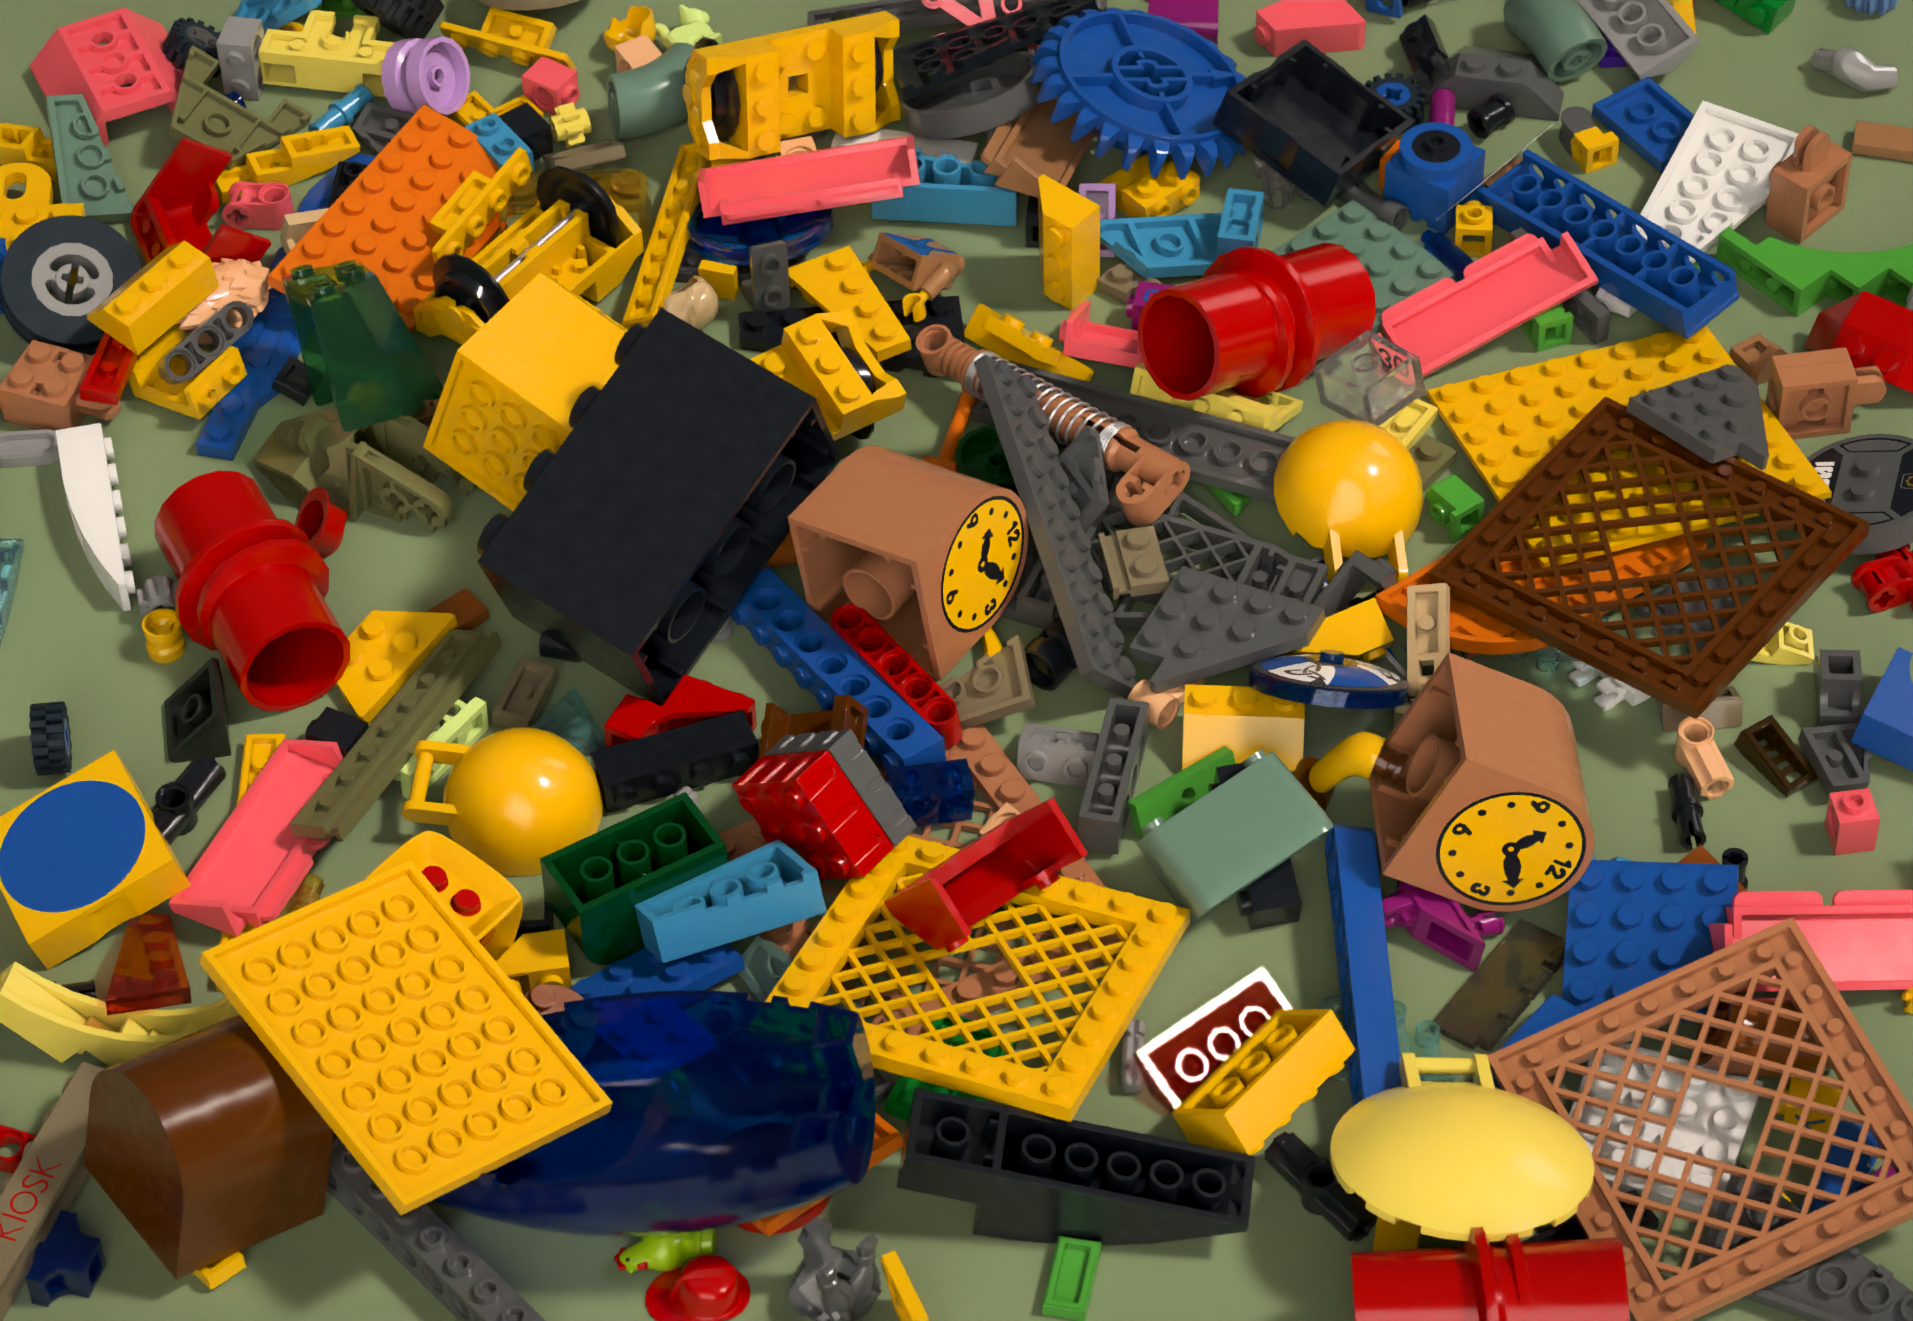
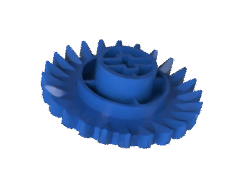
(1140, 87)

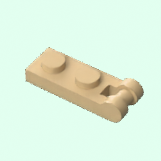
(1426, 631)

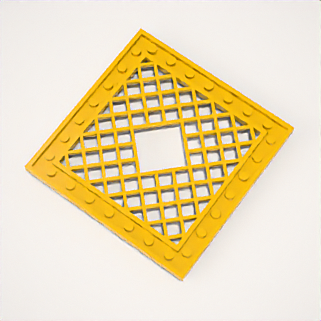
(1047, 1090)

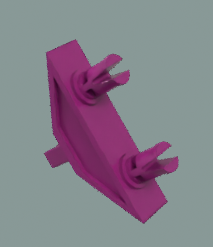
(1441, 923)

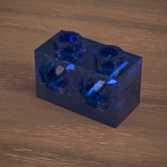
(934, 791)

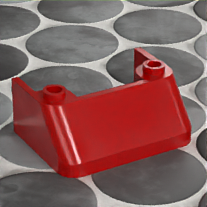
(183, 202)
(987, 875)

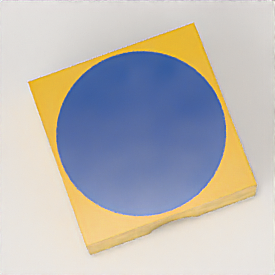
(84, 860)

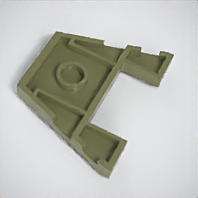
(221, 122)

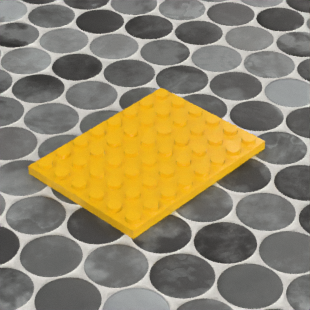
(405, 1035)

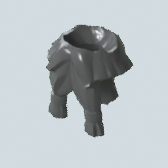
(823, 1267)

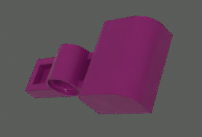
(1195, 14)

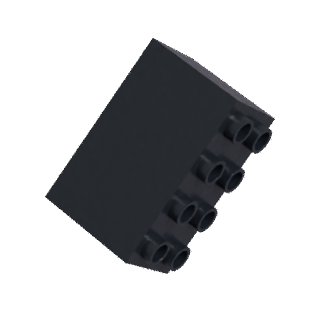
(658, 505)

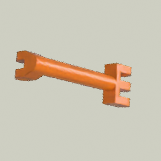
(954, 433)

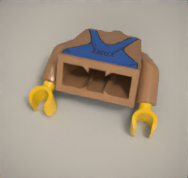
(916, 264)

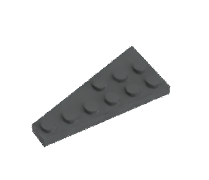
(1831, 1290)

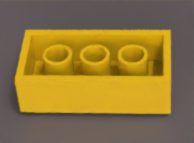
(1265, 1081)

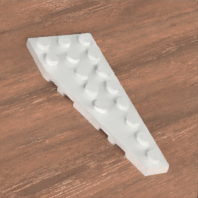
(1712, 180)

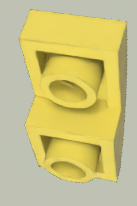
(1788, 647)

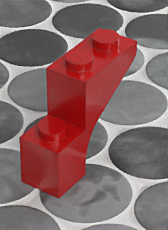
(687, 704)

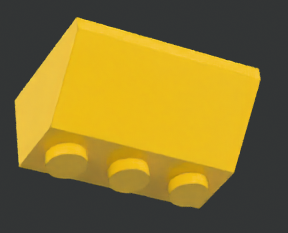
(1067, 243)
(156, 297)
(1242, 722)

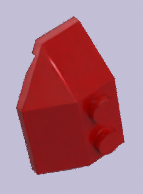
(1872, 332)

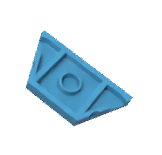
(1164, 243)

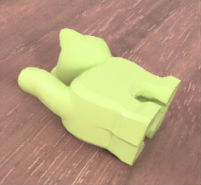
(692, 28)

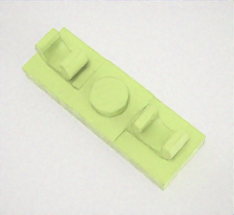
(463, 728)

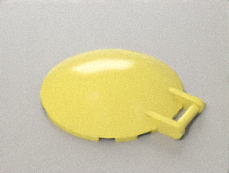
(1460, 1154)

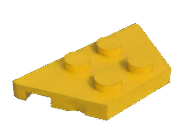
(386, 654)

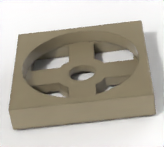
(586, 155)

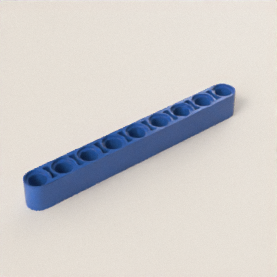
(1362, 960)

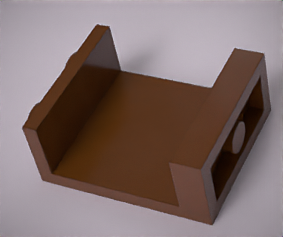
(846, 714)

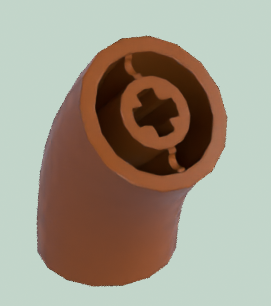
(1750, 1045)

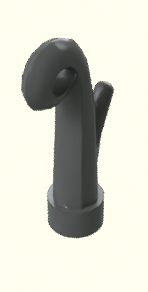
(1388, 211)

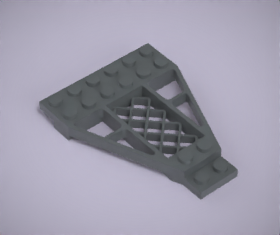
(1257, 561)

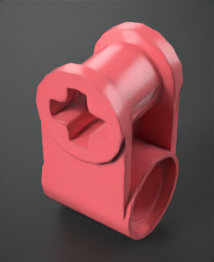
(260, 204)

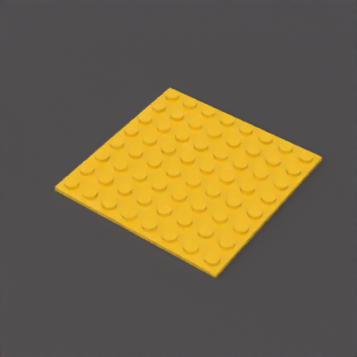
(1521, 414)

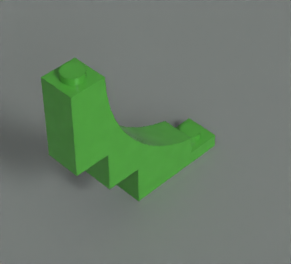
(1804, 276)

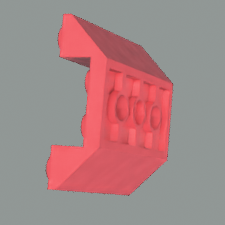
(134, 56)

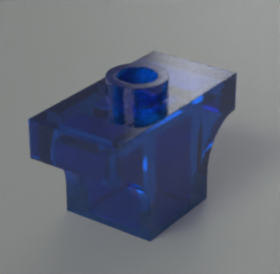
(65, 1262)

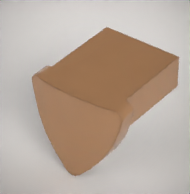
(1755, 357)

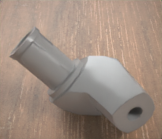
(1855, 69)

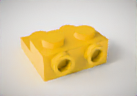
(1150, 196)

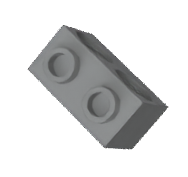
(239, 56)

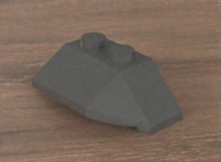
(1485, 72)

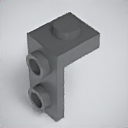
(769, 280)
(1351, 578)

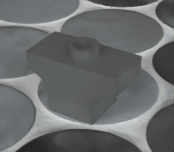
(1838, 686)

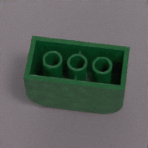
(609, 872)

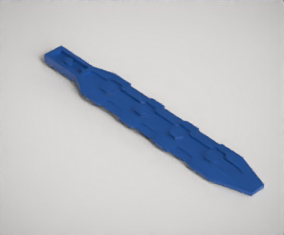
(263, 351)

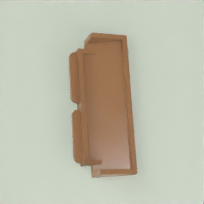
(1034, 148)

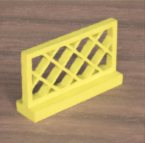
(1264, 412)

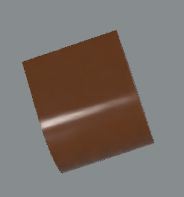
(207, 1146)

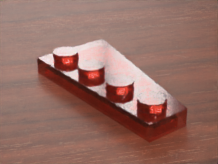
(148, 968)

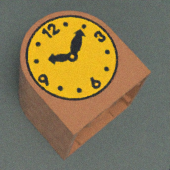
(914, 549)
(1487, 792)

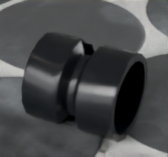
(1050, 657)

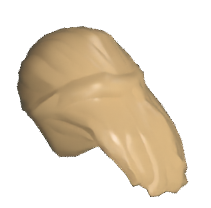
(693, 303)

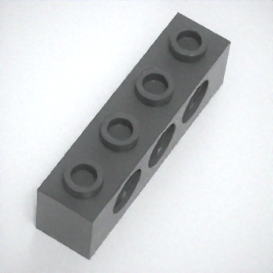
(1113, 775)

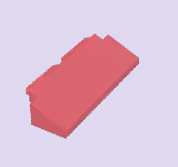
(809, 180)
(1490, 300)
(255, 856)
(1858, 938)

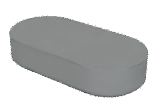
(28, 448)

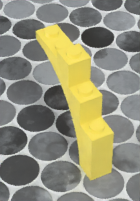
(73, 1023)

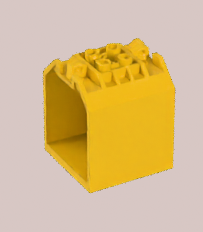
(518, 385)

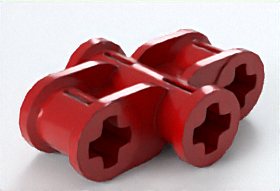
(1890, 582)

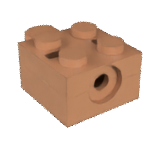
(1808, 185)
(45, 389)
(1818, 390)

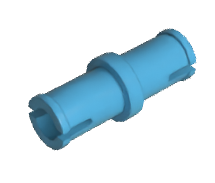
(343, 111)

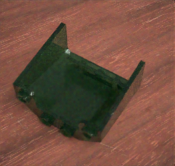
(357, 345)

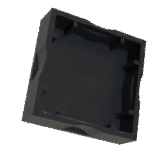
(1312, 122)

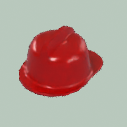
(321, 521)
(700, 1291)

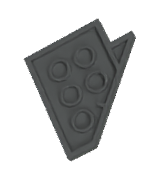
(1709, 414)
(1217, 626)

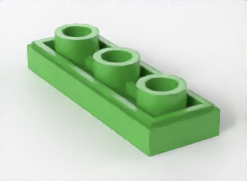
(1178, 790)

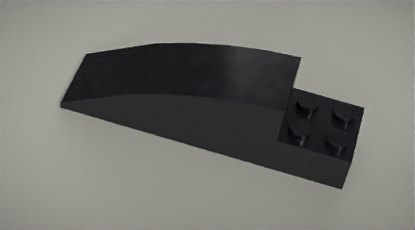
(1070, 1178)

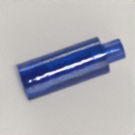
(1446, 252)

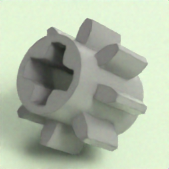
(157, 594)

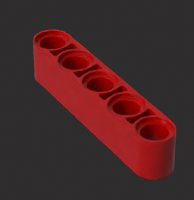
(898, 670)

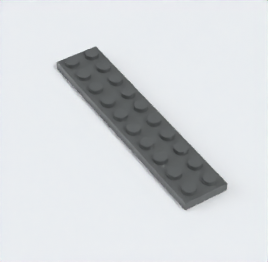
(1216, 448)
(1056, 527)

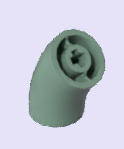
(1556, 35)
(649, 95)

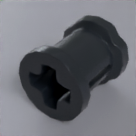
(1492, 115)

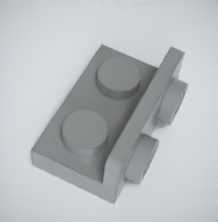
(1056, 754)

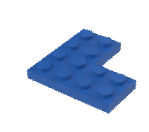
(646, 973)

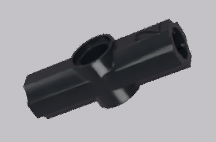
(180, 800)
(1319, 1186)

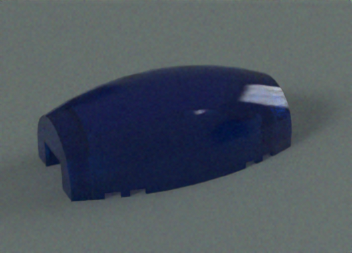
(711, 1123)

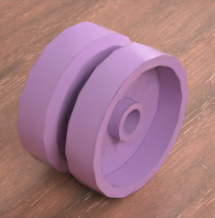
(426, 73)

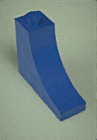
(1888, 718)

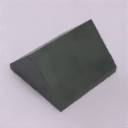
(198, 716)

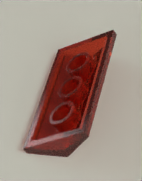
(1203, 1041)

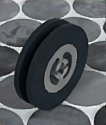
(42, 264)

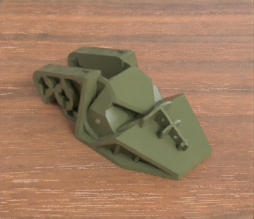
(361, 467)

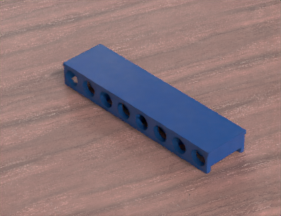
(1626, 264)

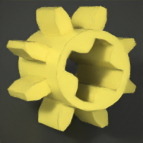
(570, 125)

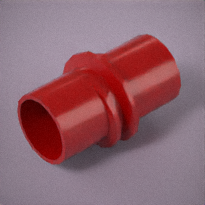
(1255, 321)
(252, 590)
(1493, 1281)

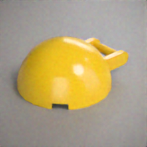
(1350, 491)
(509, 796)

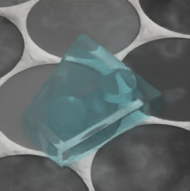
(574, 723)

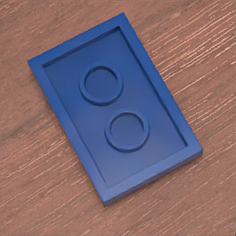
(1645, 120)

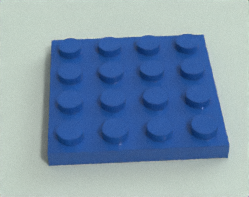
(1640, 923)

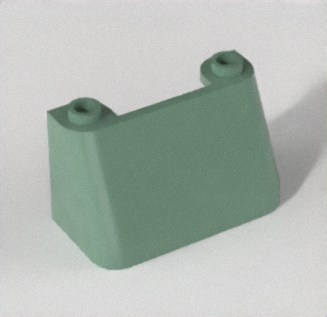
(1233, 835)

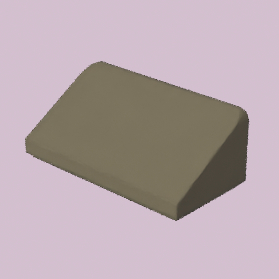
(1722, 712)

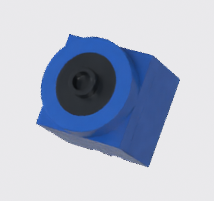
(1434, 172)

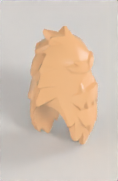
(237, 282)

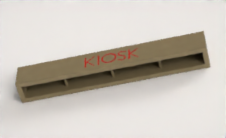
(44, 1182)

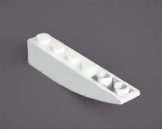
(94, 506)

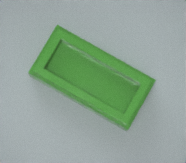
(1071, 1278)

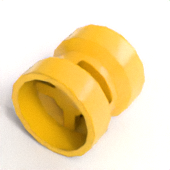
(163, 636)

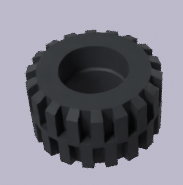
(403, 17)

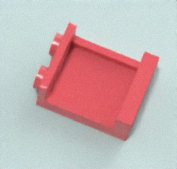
(1097, 340)

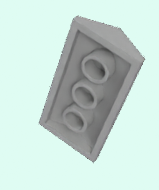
(1644, 33)

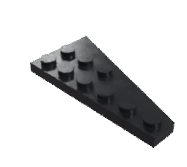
(955, 53)
(765, 330)

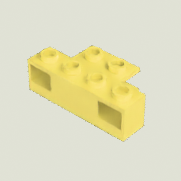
(322, 60)

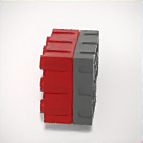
(826, 802)

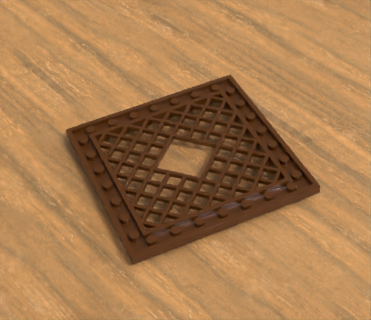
(1689, 689)

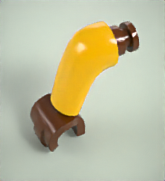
(1354, 756)

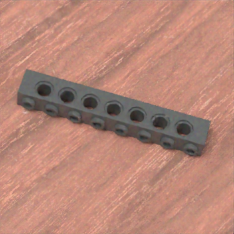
(426, 1247)

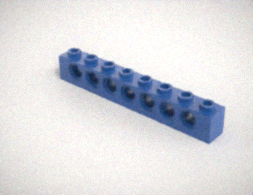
(832, 668)

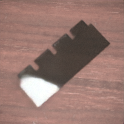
(1502, 986)

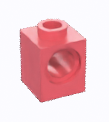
(550, 85)
(1852, 821)

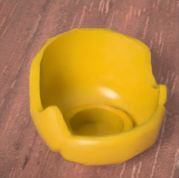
(637, 23)

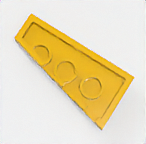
(841, 282)

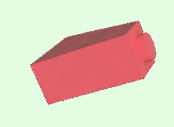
(1323, 23)

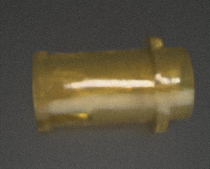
(307, 892)

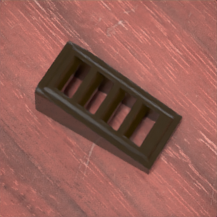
(1778, 740)

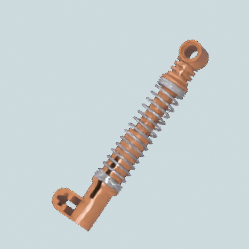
(1151, 475)

